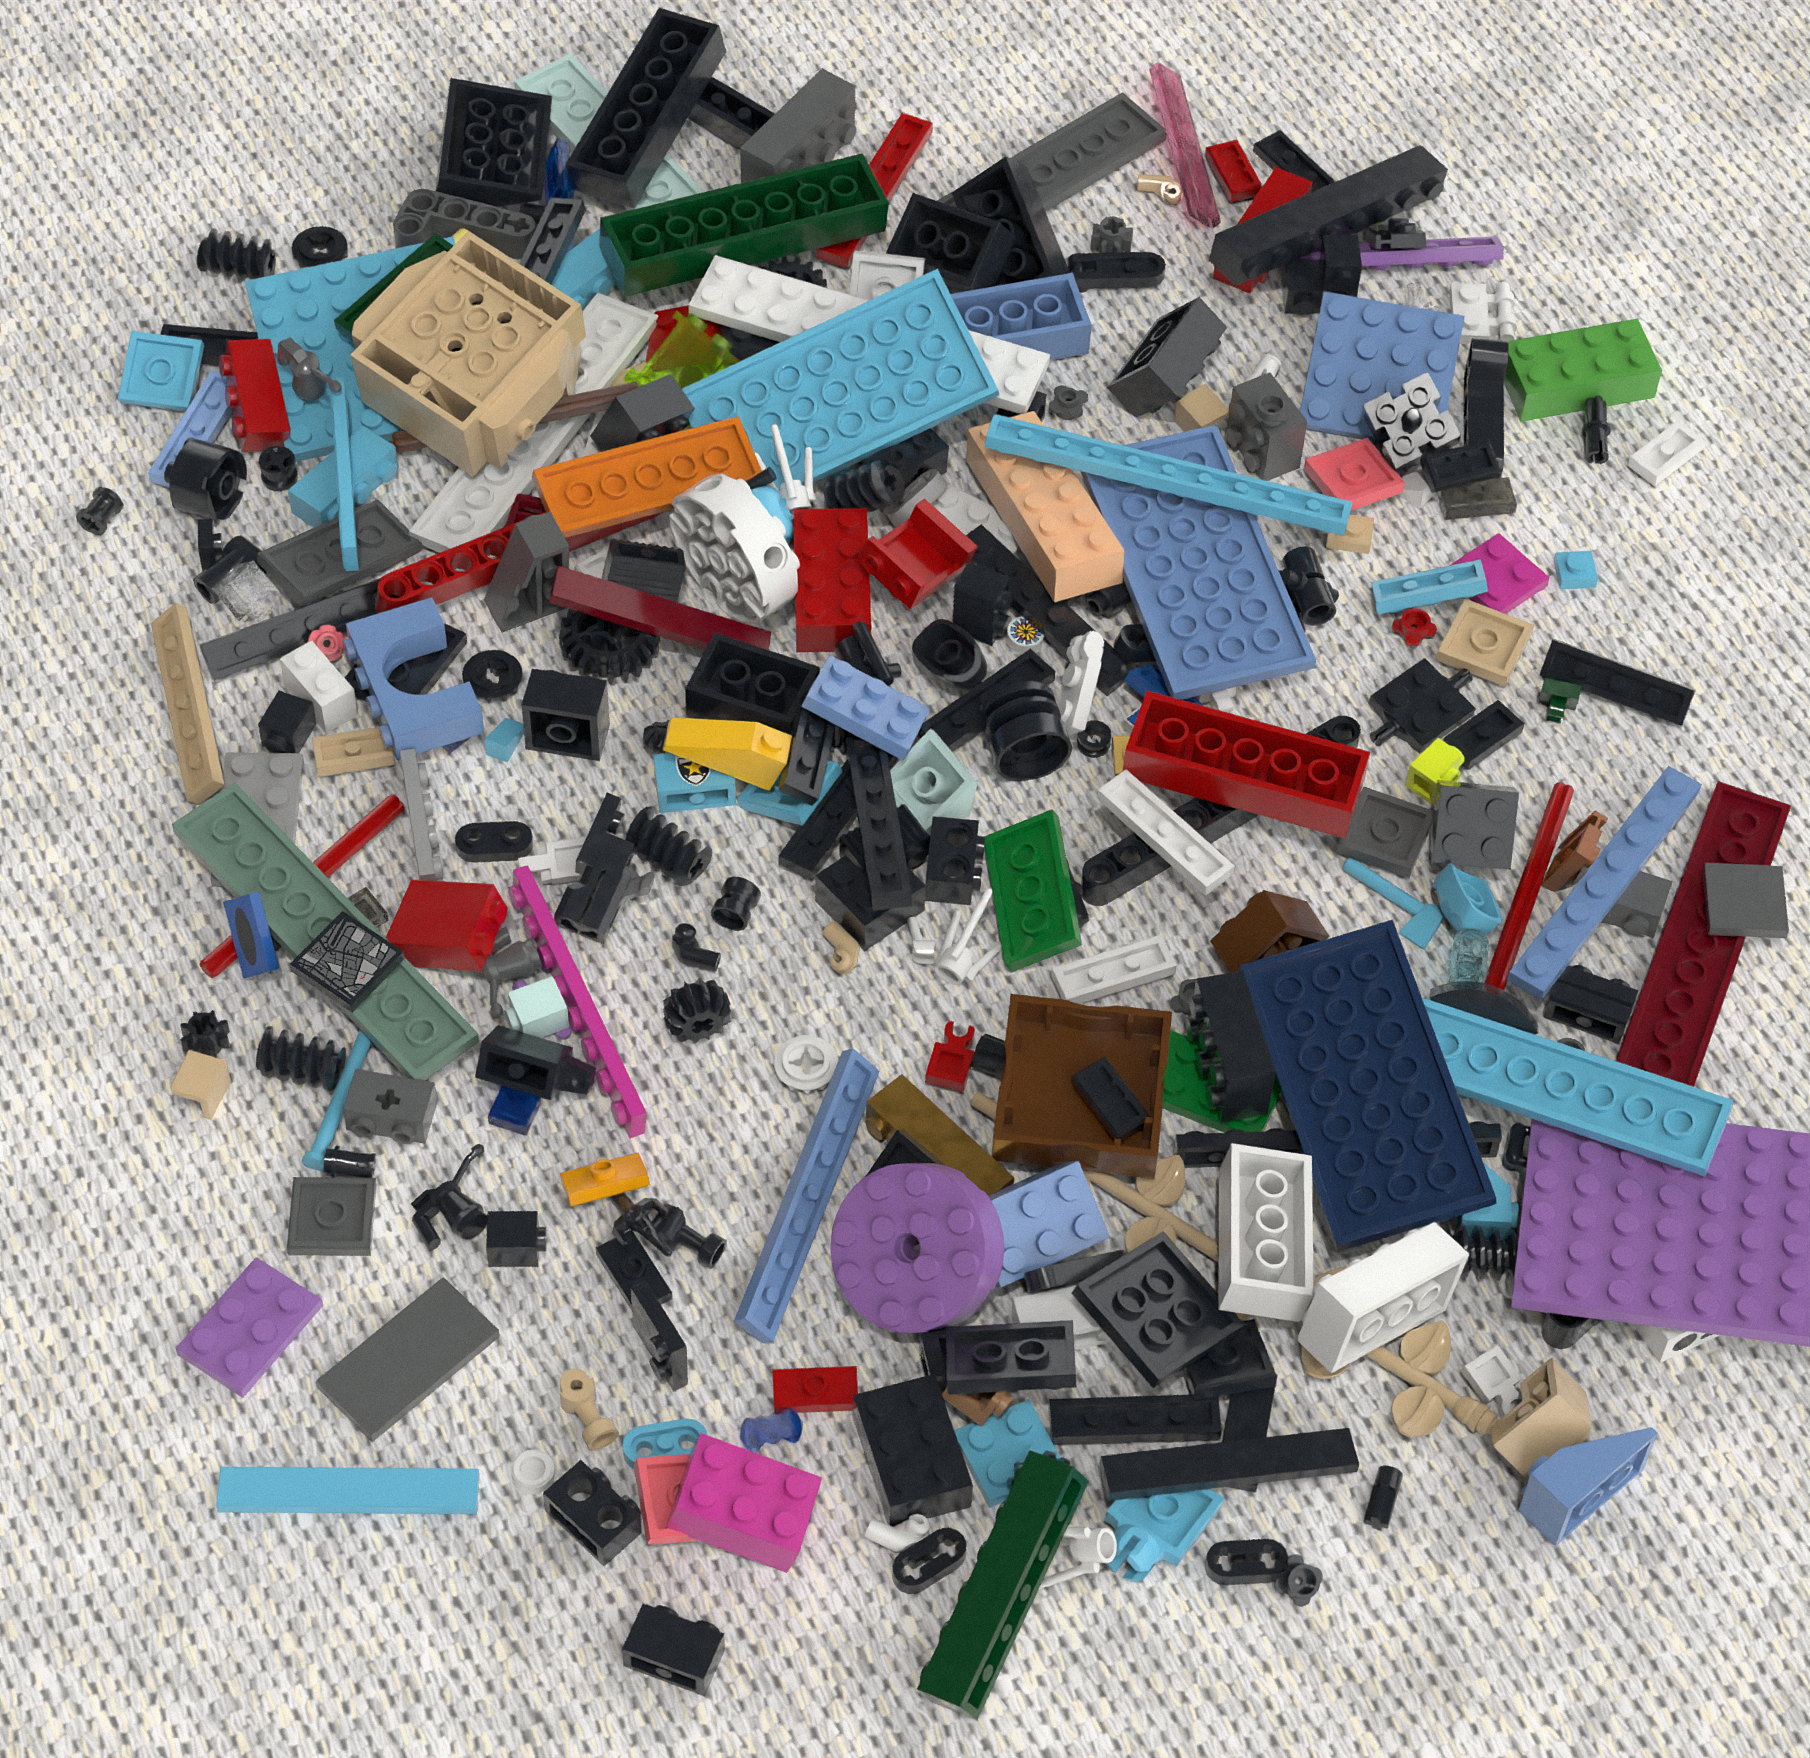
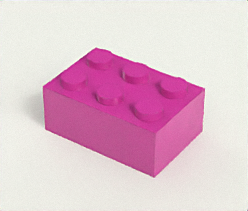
(744, 1502)

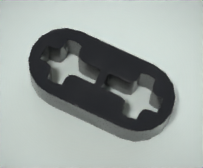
(1133, 644)
(1245, 1561)
(934, 1568)

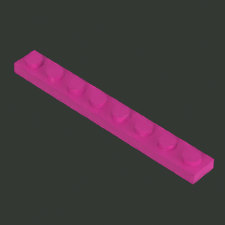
(582, 1012)

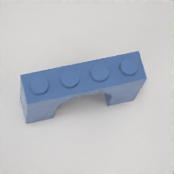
(409, 720)

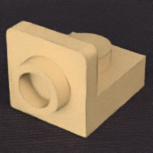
(1356, 536)

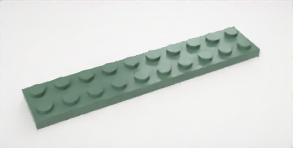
(254, 855)

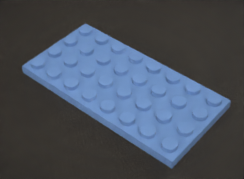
(1201, 578)

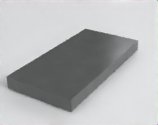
(312, 561)
(407, 1359)

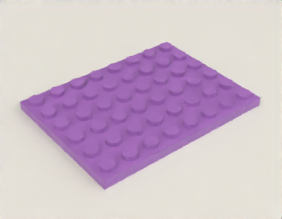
(1665, 1245)

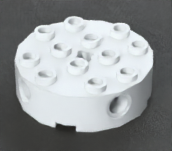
(734, 548)

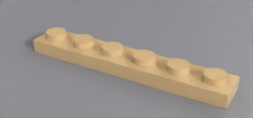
(187, 704)

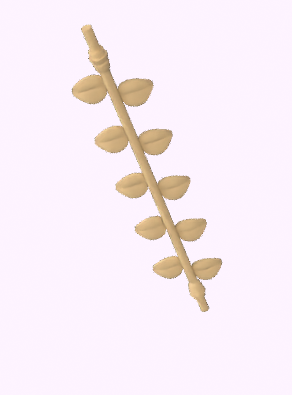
(1422, 1349)

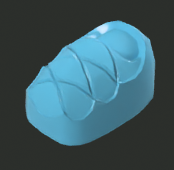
(1466, 900)

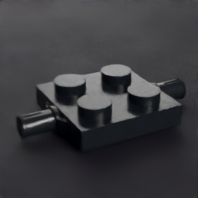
(1421, 706)

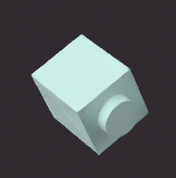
(537, 1009)

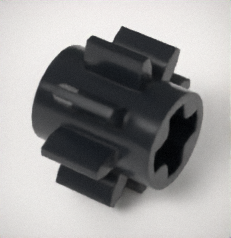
(205, 1034)

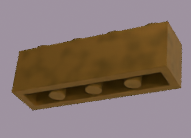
(908, 1109)

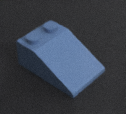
(1581, 1480)

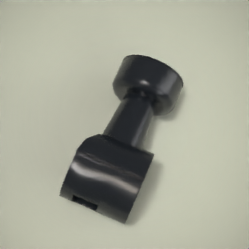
(676, 1232)

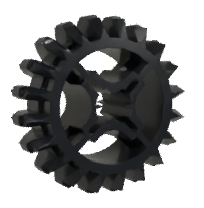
(605, 647)

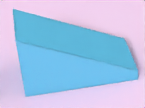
(504, 739)

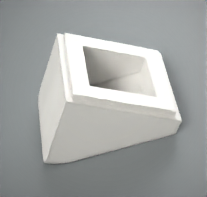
(1416, 487)

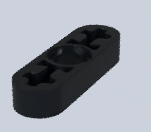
(1068, 1272)

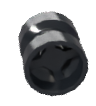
(737, 900)

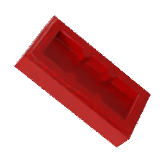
(1233, 170)
(815, 1389)

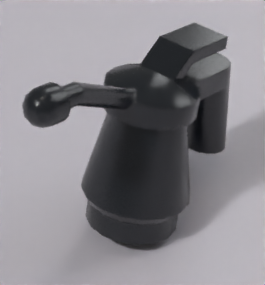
(460, 1211)

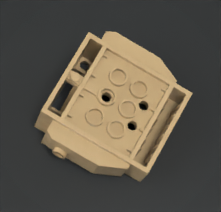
(502, 380)

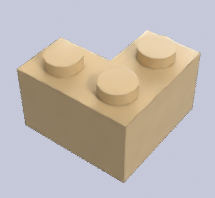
(1547, 1419)

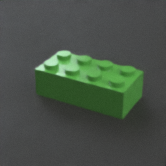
(1565, 368)

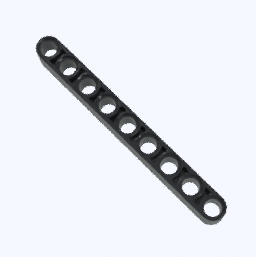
(1198, 813)

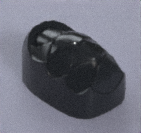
(951, 655)

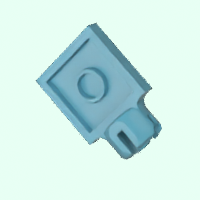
(1159, 1528)

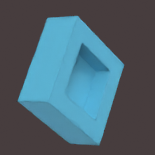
(1575, 570)

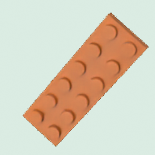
(641, 476)

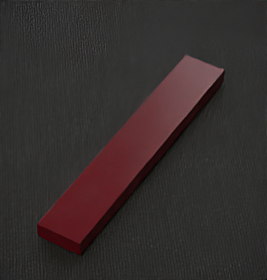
(647, 611)

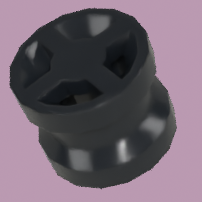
(278, 459)

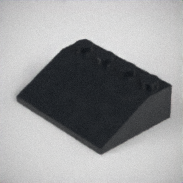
(493, 144)

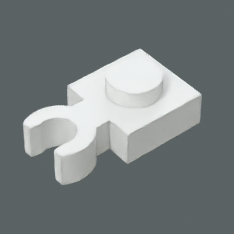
(1494, 1378)

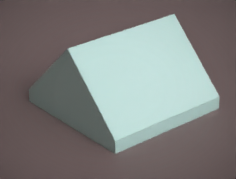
(933, 782)

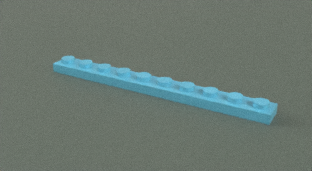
(1168, 474)

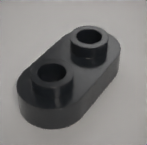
(493, 841)

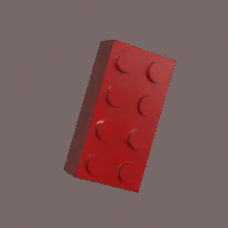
(830, 580)

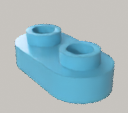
(661, 1439)

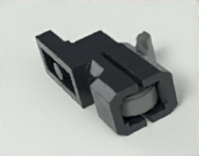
(605, 878)

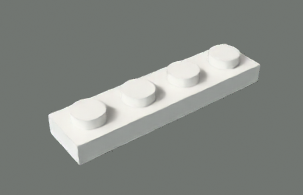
(1165, 832)

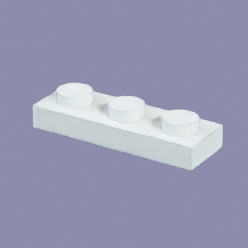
(1114, 970)

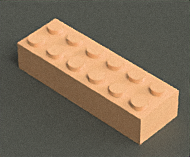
(1048, 517)

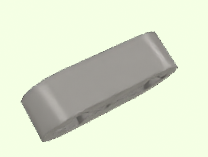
(928, 486)

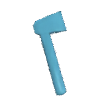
(1426, 917)

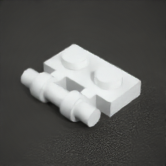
(1474, 303)

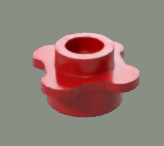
(1414, 618)

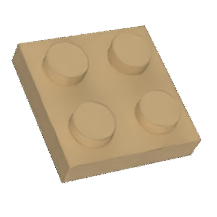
(1485, 642)

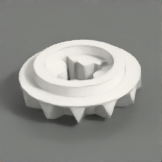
(790, 1057)

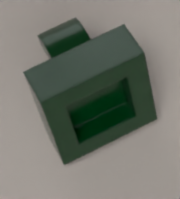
(1558, 697)

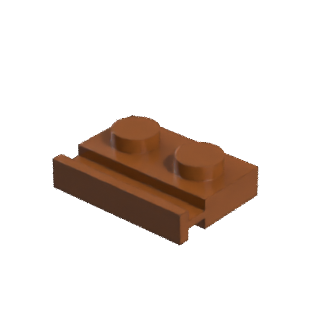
(1576, 851)

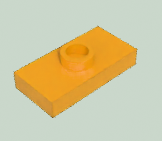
(604, 1179)

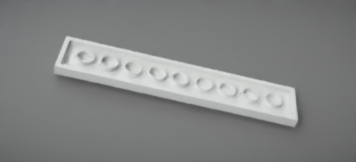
(785, 306)
(482, 503)

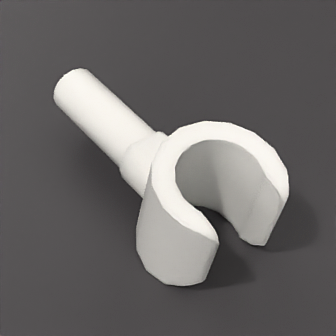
(922, 950)

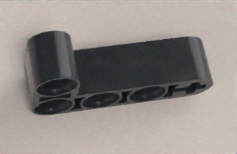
(1485, 394)

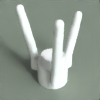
(795, 493)
(955, 962)
(1090, 1547)

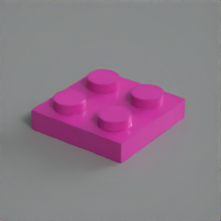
(1508, 574)

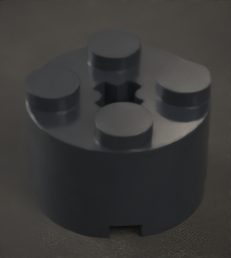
(206, 479)

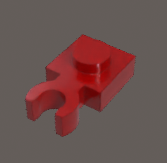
(951, 1061)

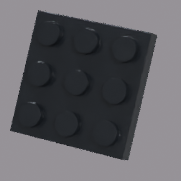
(1157, 1309)

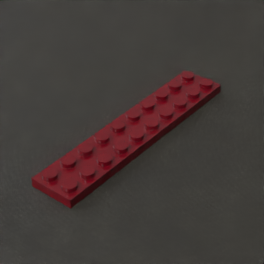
(1690, 966)

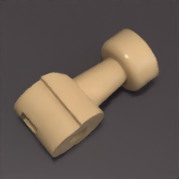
(579, 1397)

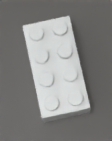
(1265, 1233)
(1381, 1296)

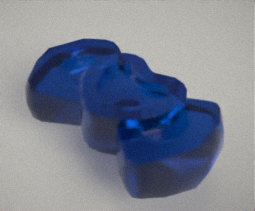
(771, 1429)

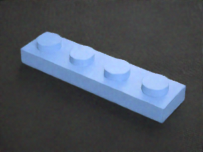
(200, 421)

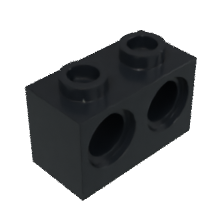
(953, 861)
(584, 1517)

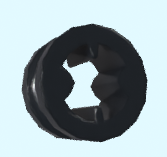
(1098, 748)

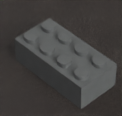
(803, 130)

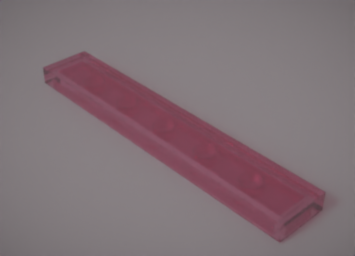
(1185, 145)

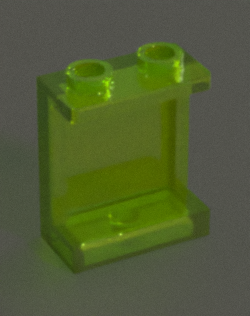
(686, 355)

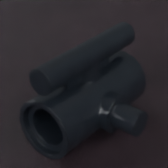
(1307, 587)
(864, 655)

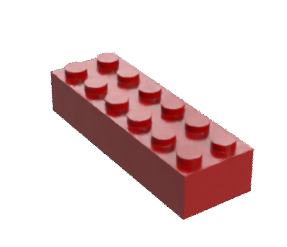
(1246, 764)

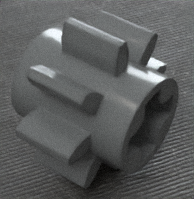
(1111, 236)

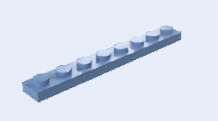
(1604, 883)
(806, 1197)

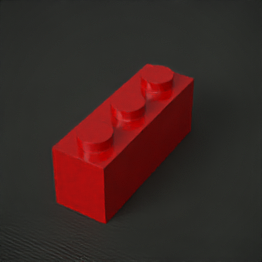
(254, 394)

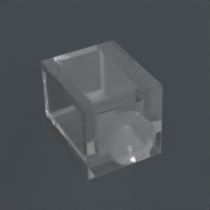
(247, 592)

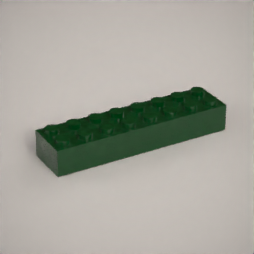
(743, 223)

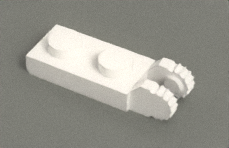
(1080, 680)

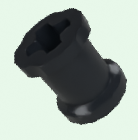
(101, 519)

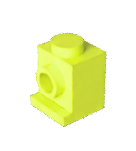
(1434, 764)

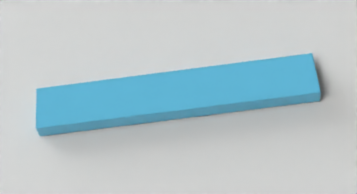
(344, 478)
(348, 1490)

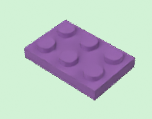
(249, 1327)

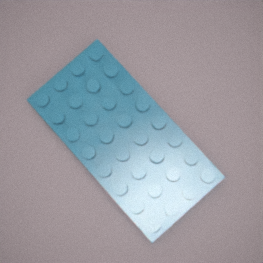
(853, 381)

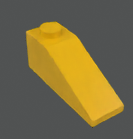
(731, 747)

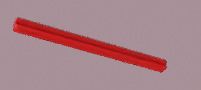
(328, 863)
(1529, 885)

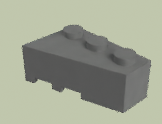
(526, 573)

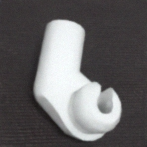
(900, 1536)

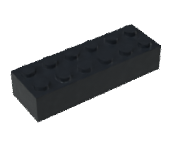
(646, 108)

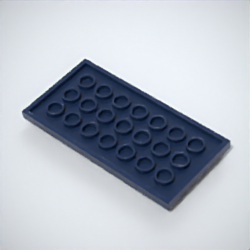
(1367, 1086)

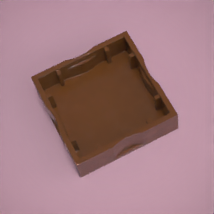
(1041, 1112)

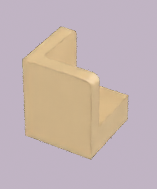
(1199, 409)
(202, 1080)

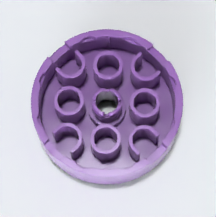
(957, 1241)

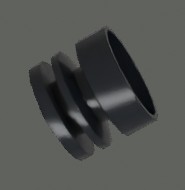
(1025, 731)

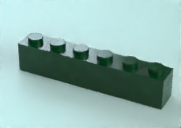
(1002, 1584)

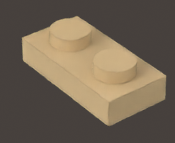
(351, 752)

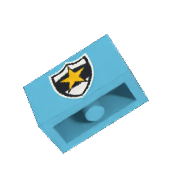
(690, 786)

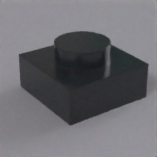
(209, 543)

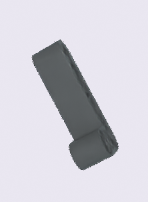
(439, 213)

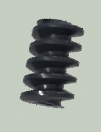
(236, 256)
(869, 487)
(667, 850)
(300, 1061)
(1488, 1251)

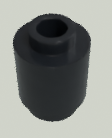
(1107, 600)

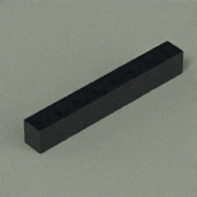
(1336, 209)

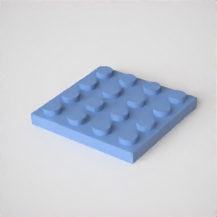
(1372, 350)

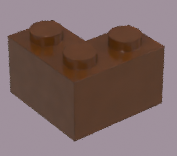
(1267, 928)

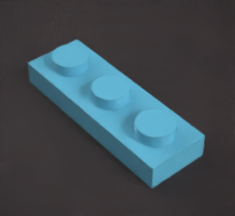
(1429, 587)

